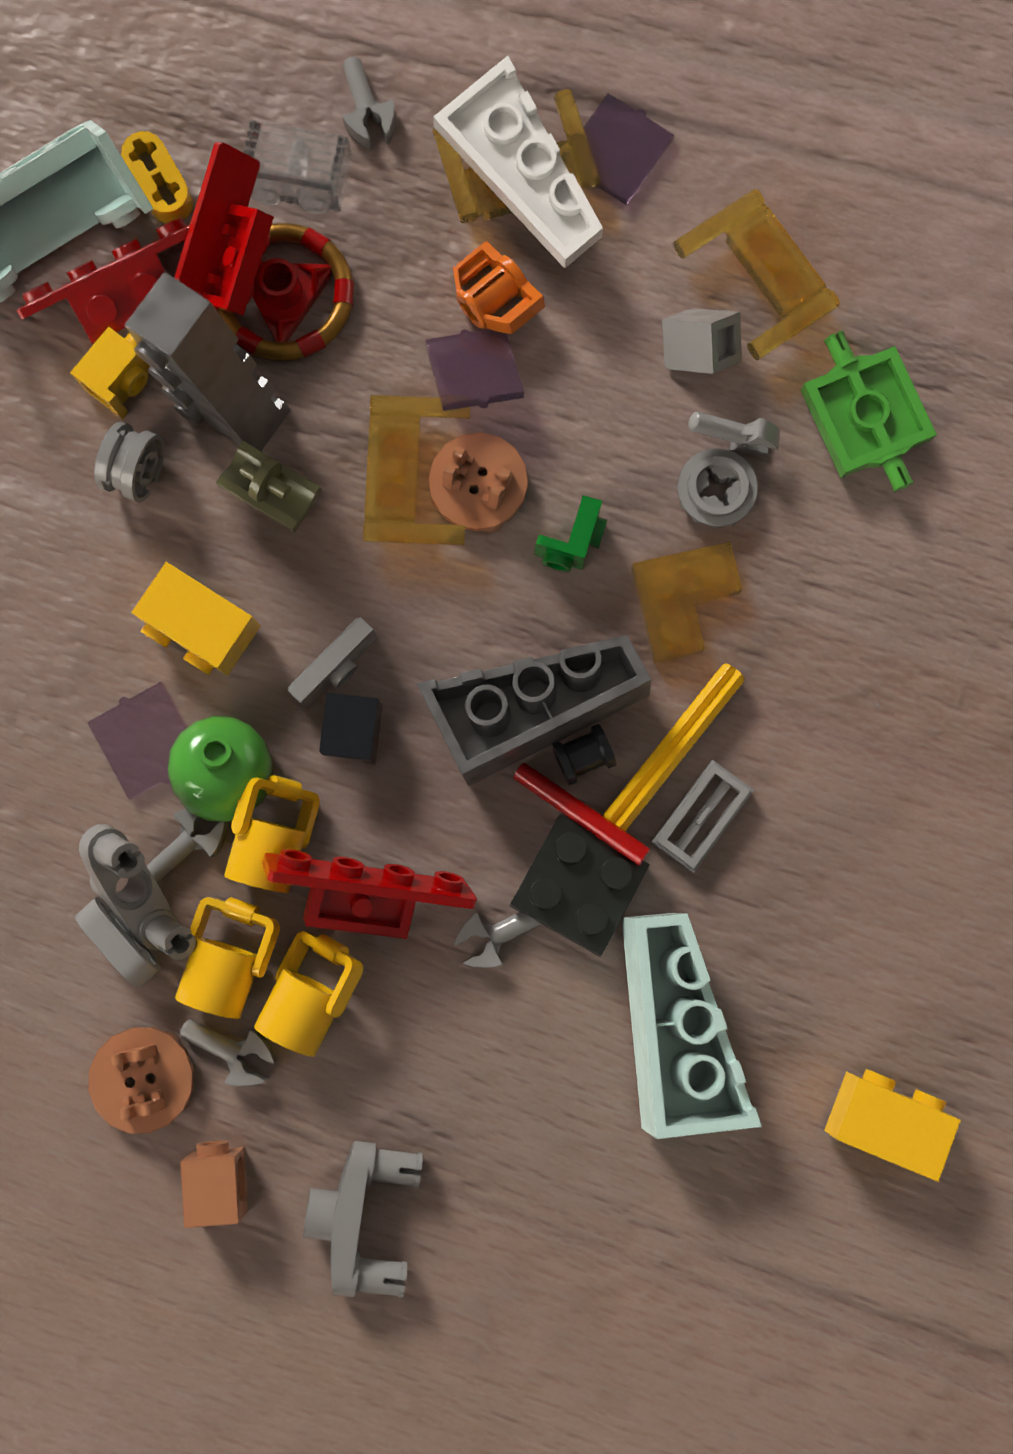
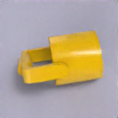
(257, 836)
(219, 973)
(301, 1007)

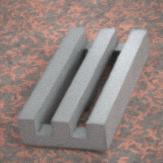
(676, 851)

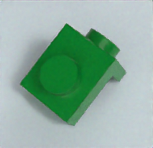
(586, 532)

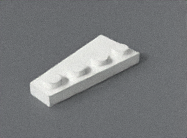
(508, 147)

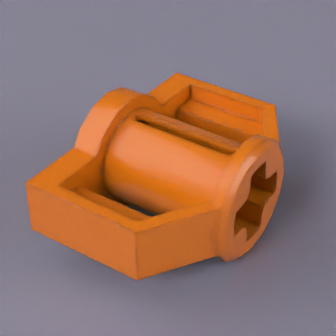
(495, 291)

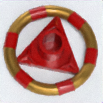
(287, 293)

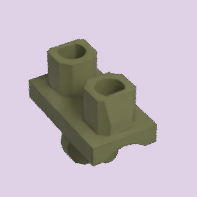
(269, 486)

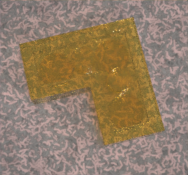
(671, 587)

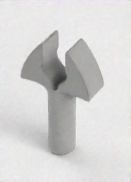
(365, 106)
(744, 438)
(187, 843)
(498, 933)
(230, 1051)

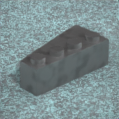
(203, 366)
(528, 705)

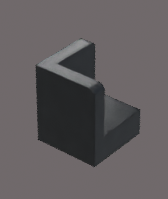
(351, 727)

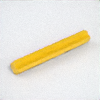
(674, 746)

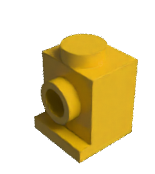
(112, 371)

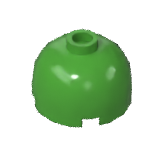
(215, 763)

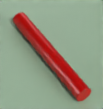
(581, 814)

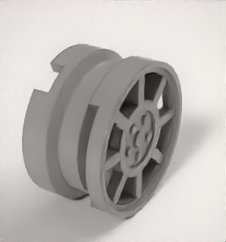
(128, 461)

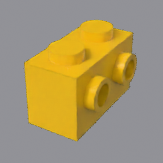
(195, 619)
(892, 1125)

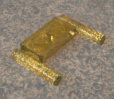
(474, 196)
(772, 263)
(395, 470)

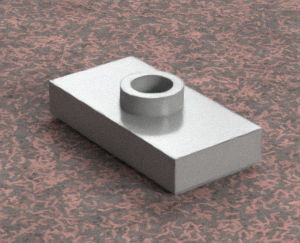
(334, 664)

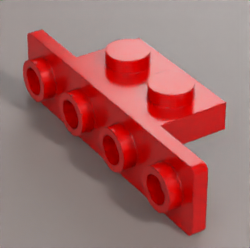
(225, 233)
(114, 291)
(364, 898)

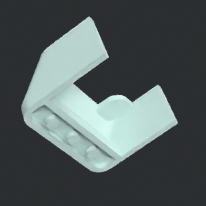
(62, 195)

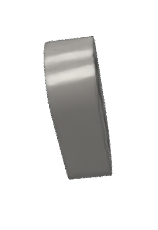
(117, 944)

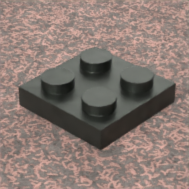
(578, 886)

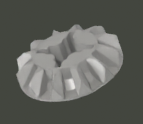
(723, 467)

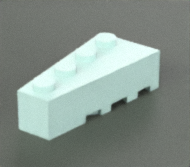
(679, 1034)

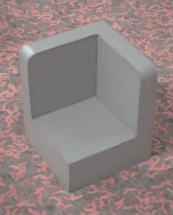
(702, 340)

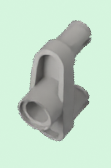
(141, 902)
(338, 1216)

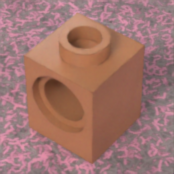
(214, 1185)

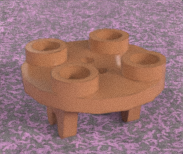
(456, 472)
(146, 1104)

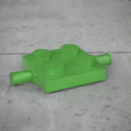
(868, 411)

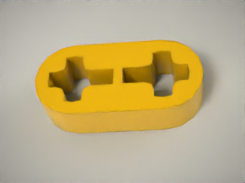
(165, 173)

